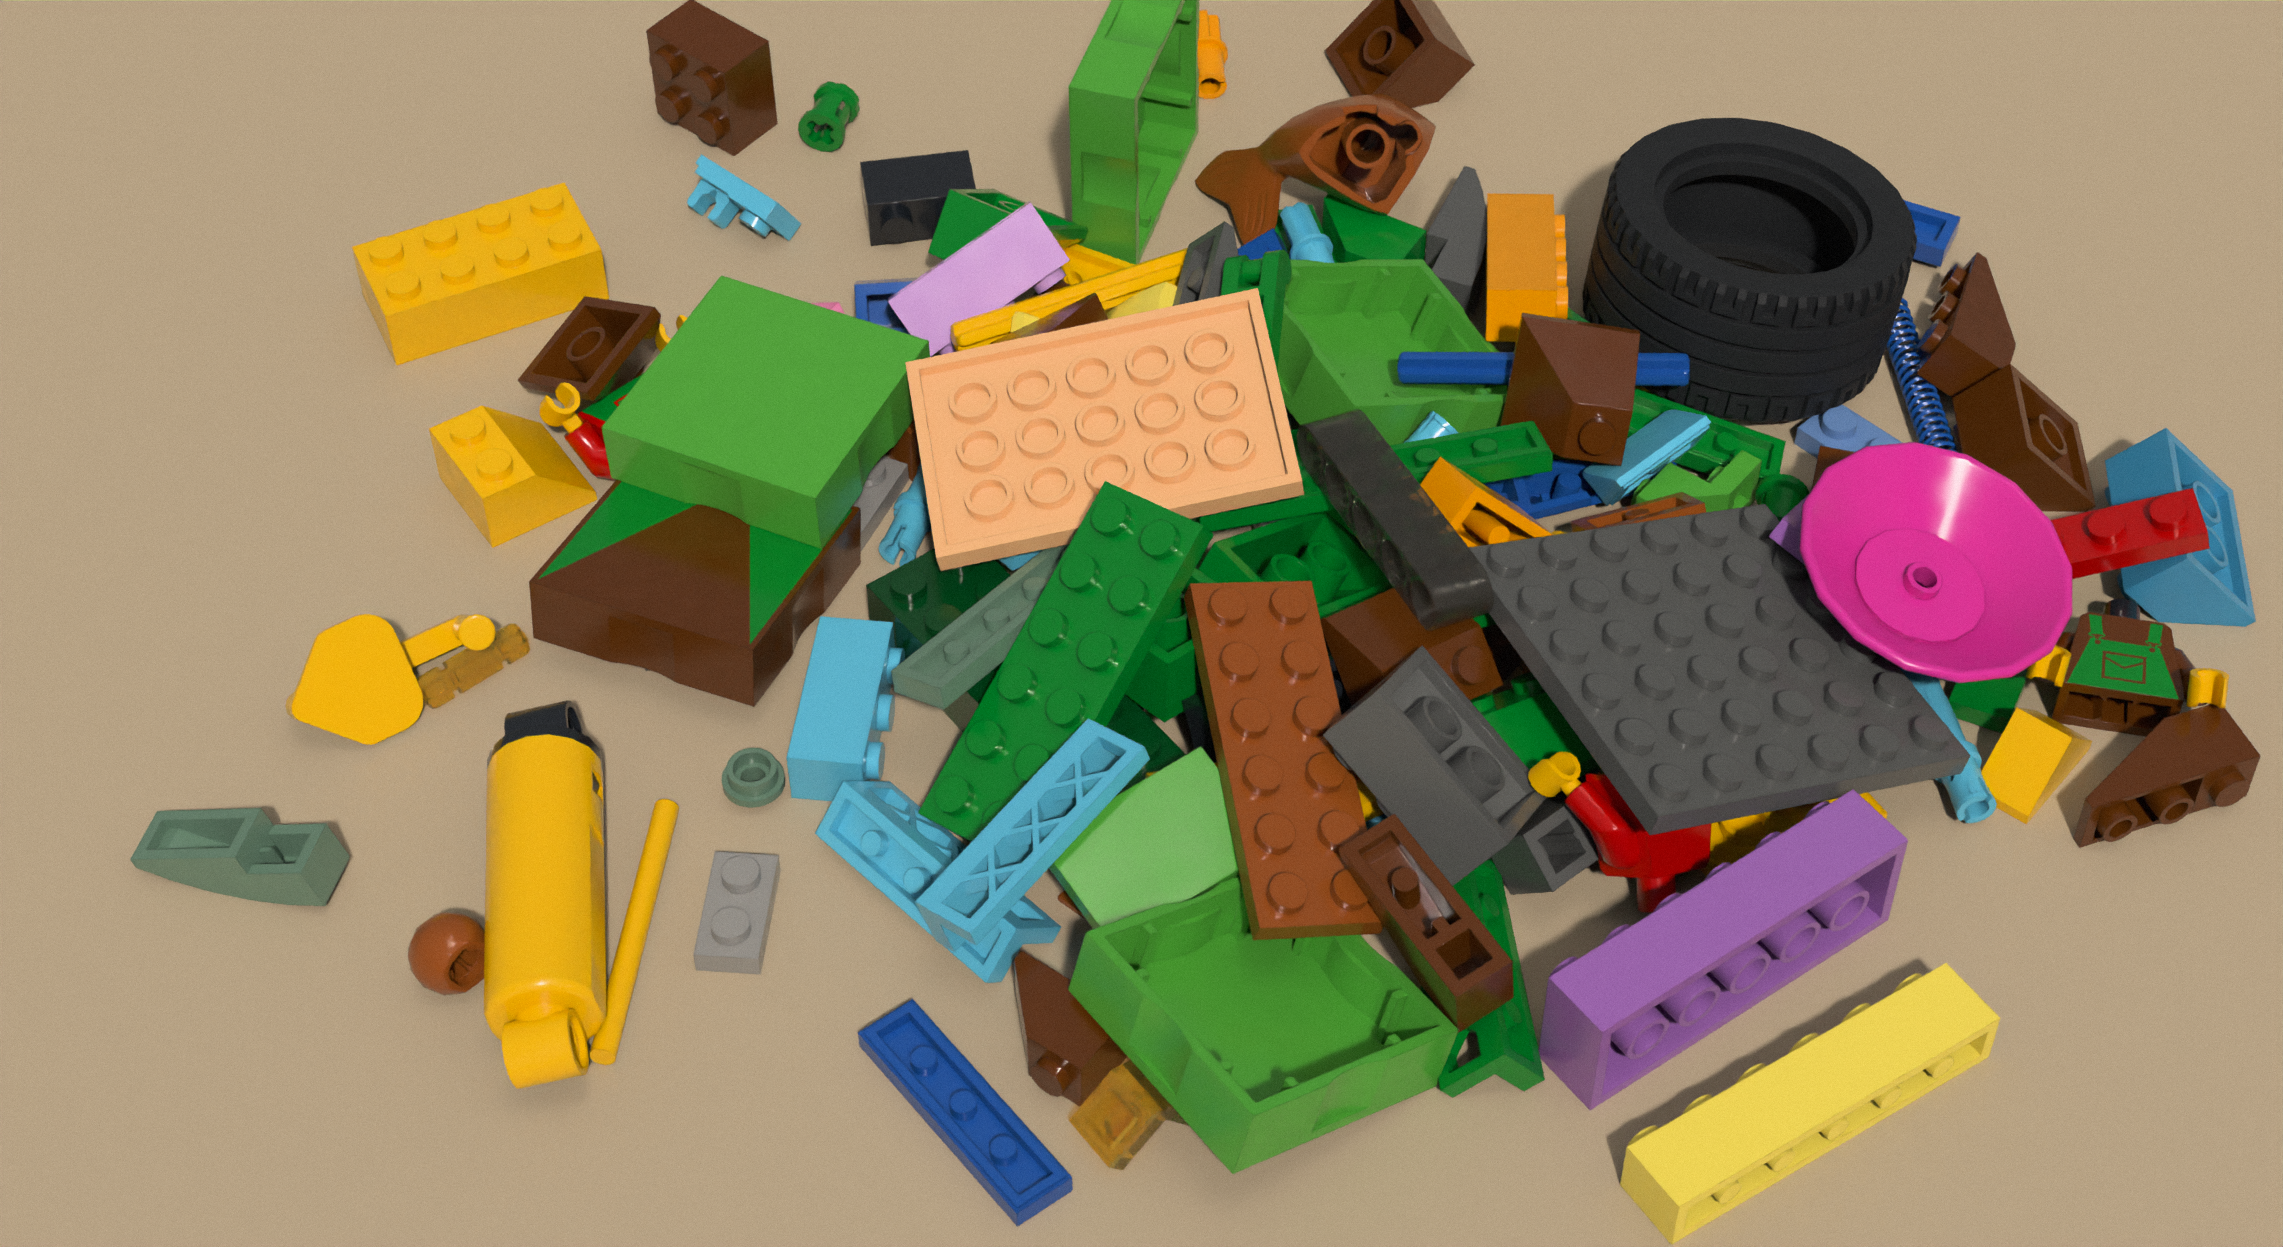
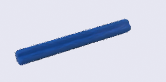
(1495, 368)

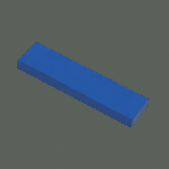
(965, 1112)

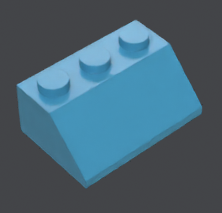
(2194, 586)

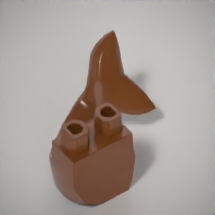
(1349, 148)

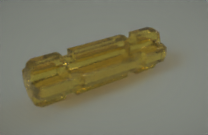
(472, 666)

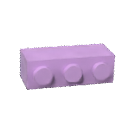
(981, 277)

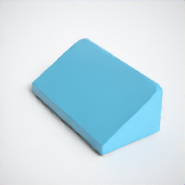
(1647, 453)

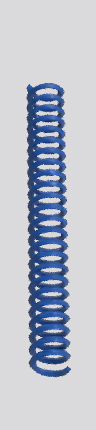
(1912, 411)

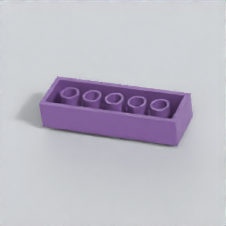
(1719, 947)

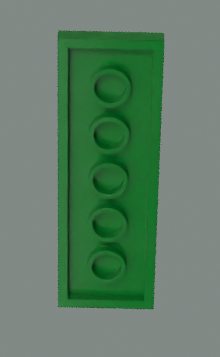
(1070, 654)

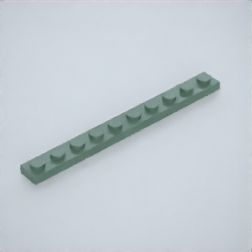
(980, 636)

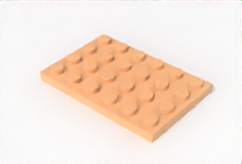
(1151, 401)

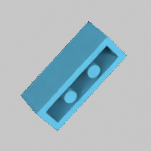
(843, 707)

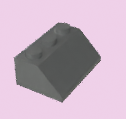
(1436, 765)

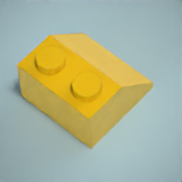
(506, 472)

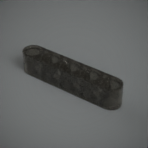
(1395, 520)

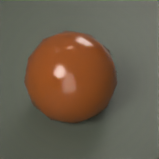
(448, 953)

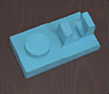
(732, 194)

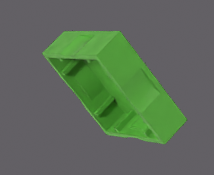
(1132, 121)
(1345, 342)
(766, 410)
(1258, 1035)

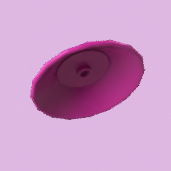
(1936, 562)

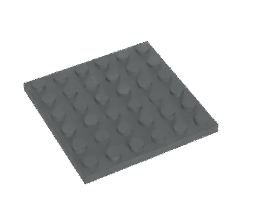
(1709, 669)

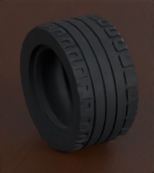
(1767, 199)

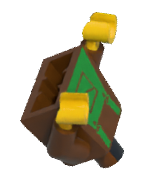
(2124, 673)

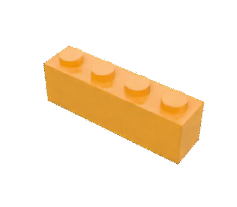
(1523, 262)

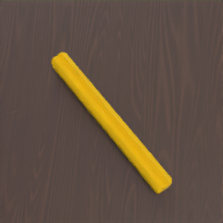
(1110, 288)

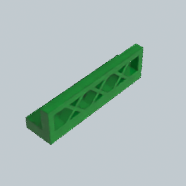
(1507, 1033)

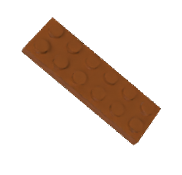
(1280, 780)

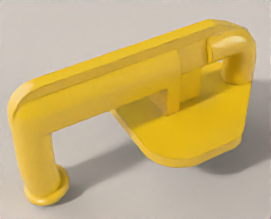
(363, 677)

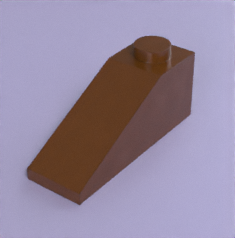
(1430, 923)

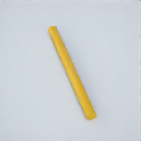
(635, 931)

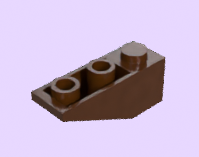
(1968, 330)
(2175, 771)

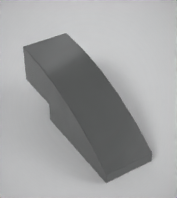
(1459, 241)

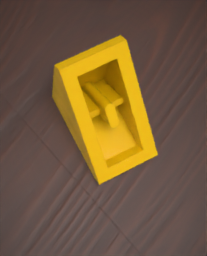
(2031, 762)

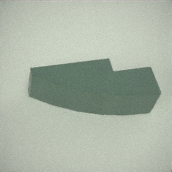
(243, 855)

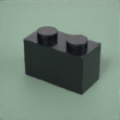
(908, 194)

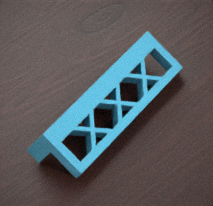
(1029, 834)
(904, 853)

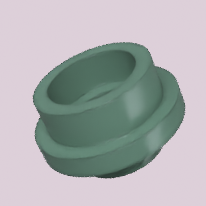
(751, 766)

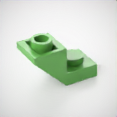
(1723, 490)

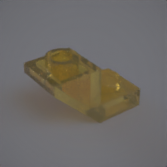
(1122, 1115)

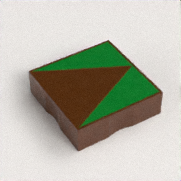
(688, 590)

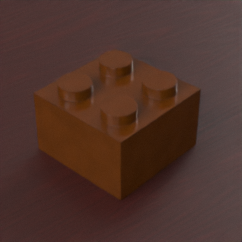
(712, 77)

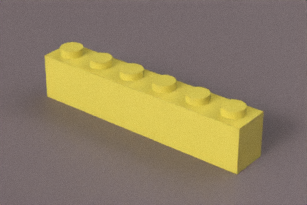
(1807, 1101)

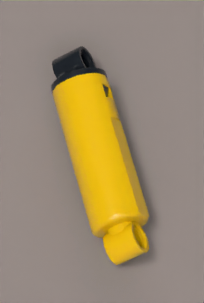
(544, 895)

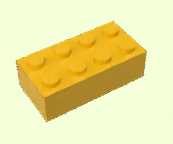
(480, 273)

